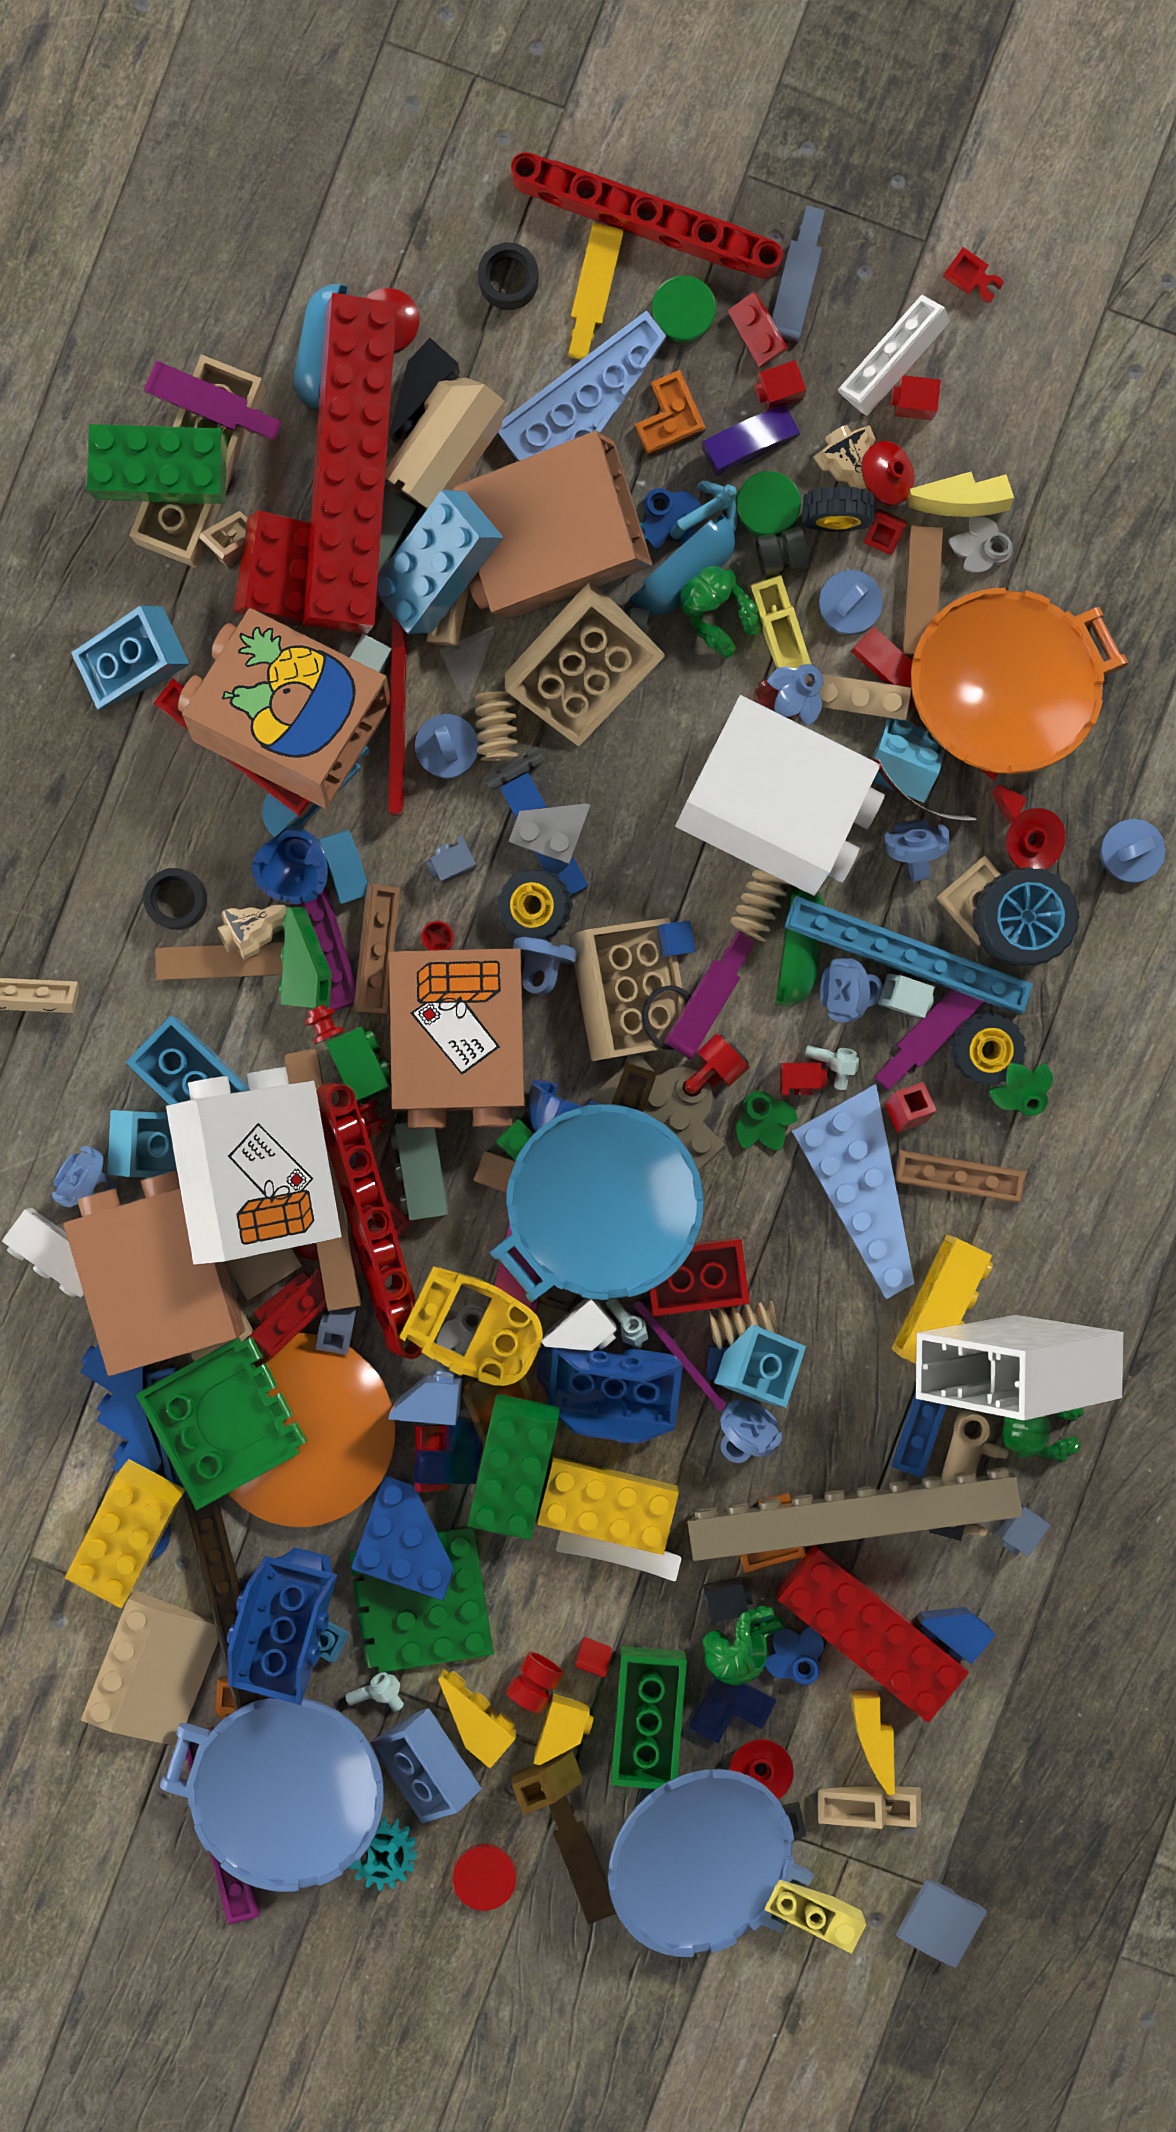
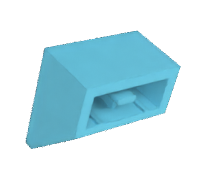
(909, 758)

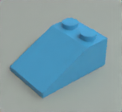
(130, 656)

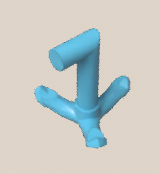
(723, 500)

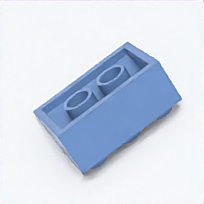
(432, 1399)
(426, 1766)

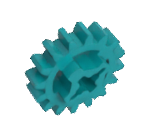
(390, 1864)

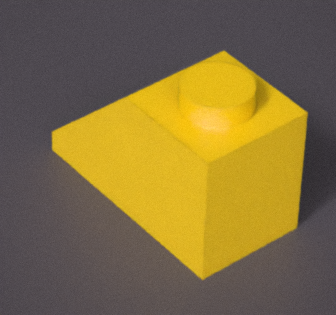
(562, 1727)

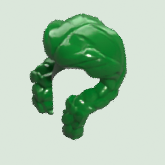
(706, 593)
(1032, 1435)
(748, 1655)

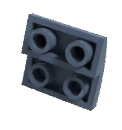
(941, 1923)

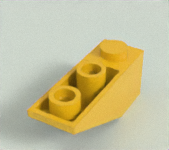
(480, 1727)

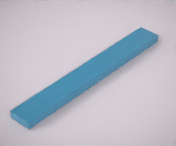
(908, 955)

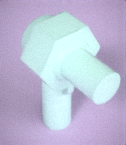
(842, 1062)
(632, 1327)
(383, 1689)

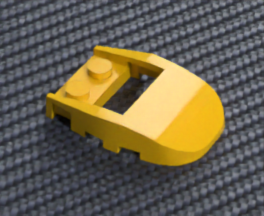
(502, 1343)

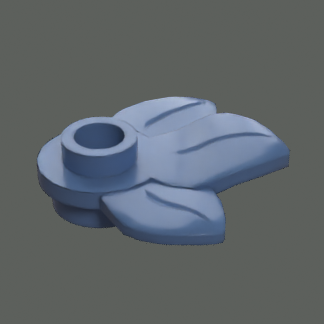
(795, 695)

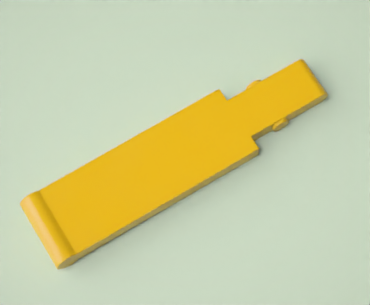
(594, 286)

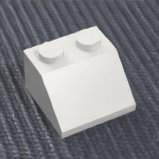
(582, 1328)

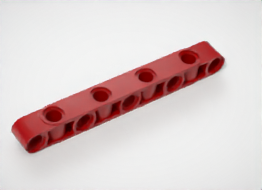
(620, 206)
(362, 1197)

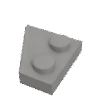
(550, 830)

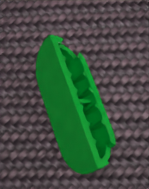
(798, 960)

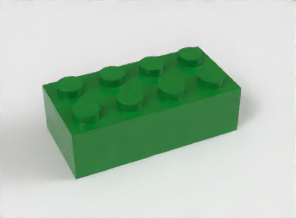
(157, 464)
(513, 1466)
(648, 1717)

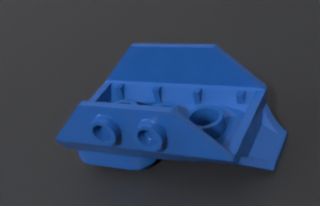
(612, 1394)
(281, 1625)

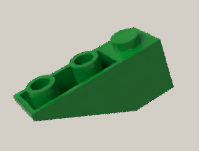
(305, 968)

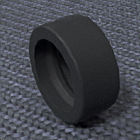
(508, 251)
(150, 898)

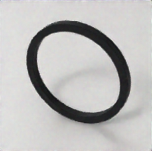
(645, 1012)

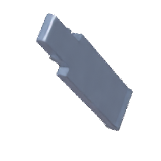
(798, 277)

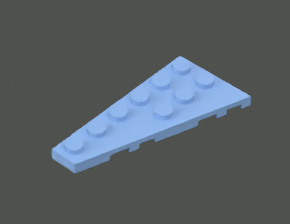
(585, 394)
(855, 1169)

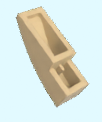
(869, 1806)

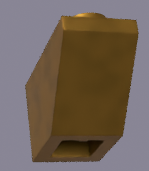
(546, 1783)

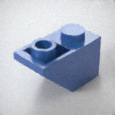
(959, 1629)

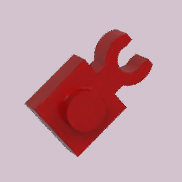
(968, 272)

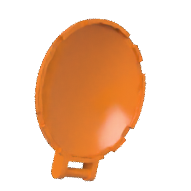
(1011, 679)
(347, 1430)

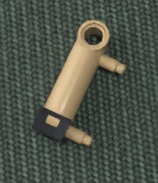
(964, 1457)

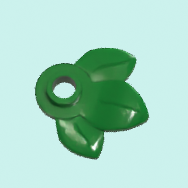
(1023, 1086)
(767, 1125)

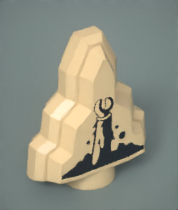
(845, 454)
(250, 928)

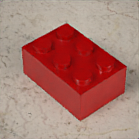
(274, 568)
(706, 1280)

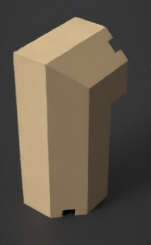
(447, 439)

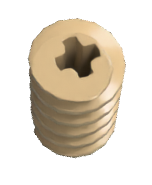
(495, 725)
(758, 904)
(735, 1325)

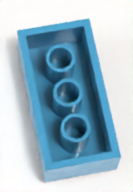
(437, 561)
(177, 1057)

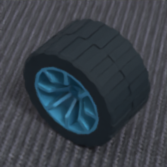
(1026, 917)

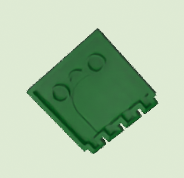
(222, 1421)
(418, 1628)

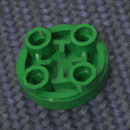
(684, 308)
(768, 503)

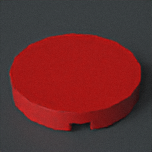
(484, 1877)

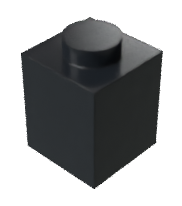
(727, 1599)

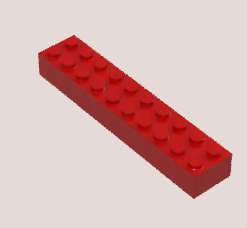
(350, 464)

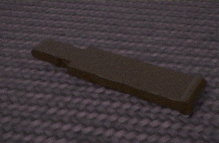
(581, 1863)

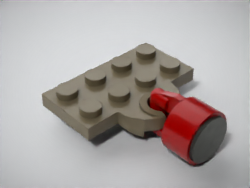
(685, 1096)

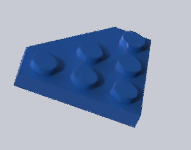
(403, 1543)

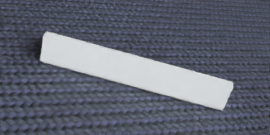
(894, 354)

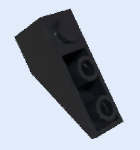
(421, 376)

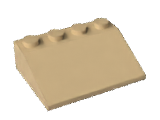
(582, 665)
(615, 976)
(151, 1670)

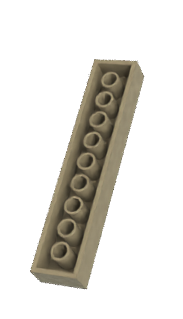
(854, 1515)

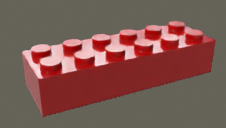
(871, 1632)

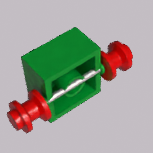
(356, 1061)

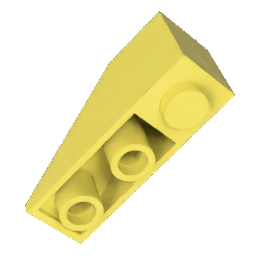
(817, 1914)

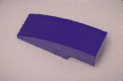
(749, 439)

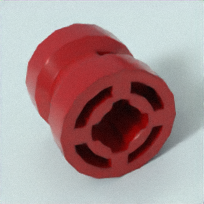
(433, 935)

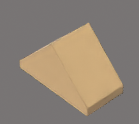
(226, 538)

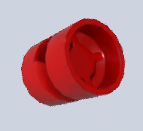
(537, 1677)

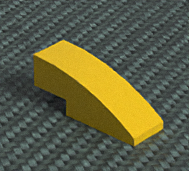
(874, 1736)

